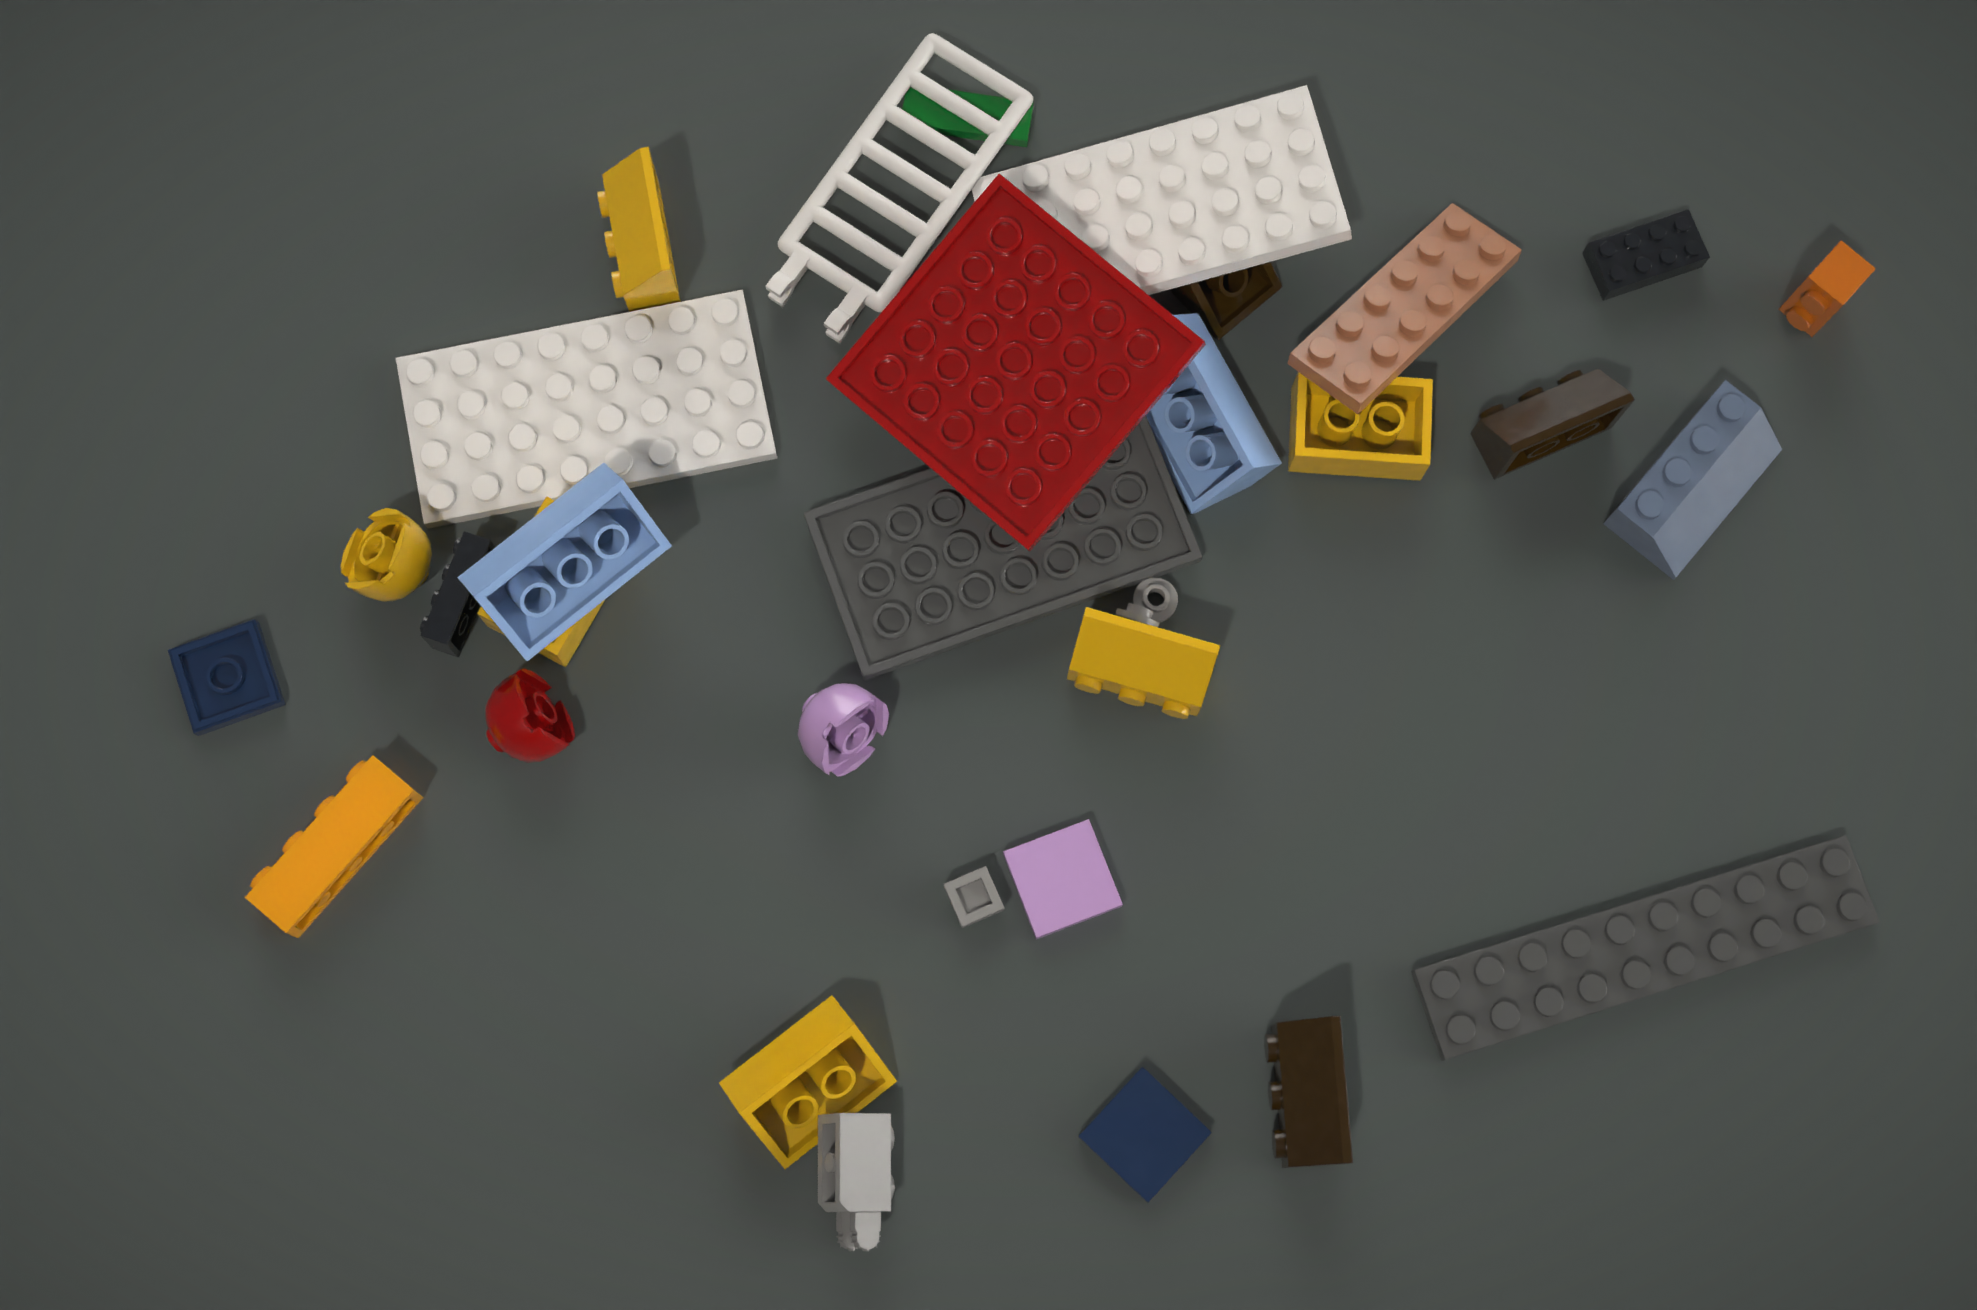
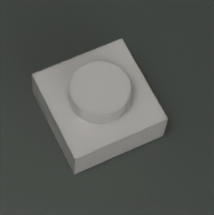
(973, 897)

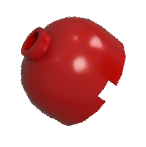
(525, 720)

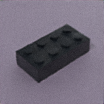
(1645, 255)
(453, 605)

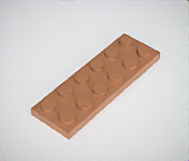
(1404, 308)

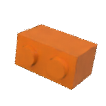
(1826, 289)

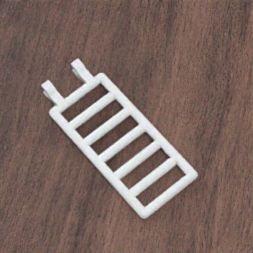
(859, 294)

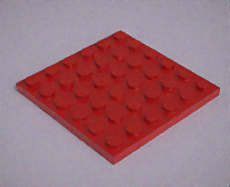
(1015, 362)

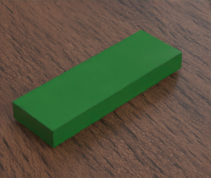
(952, 125)

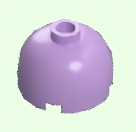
(839, 726)

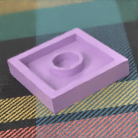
(1062, 879)

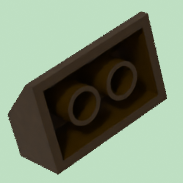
(1549, 420)
(1309, 1092)

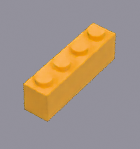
(333, 846)

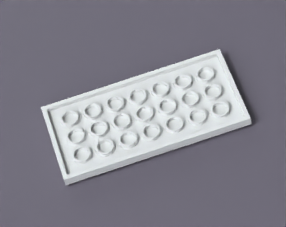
(1197, 192)
(543, 408)

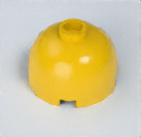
(387, 557)

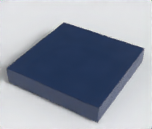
(226, 677)
(1144, 1134)

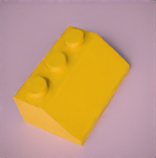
(638, 233)
(1142, 663)
(805, 1073)

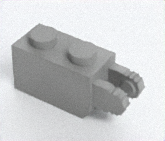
(855, 1174)

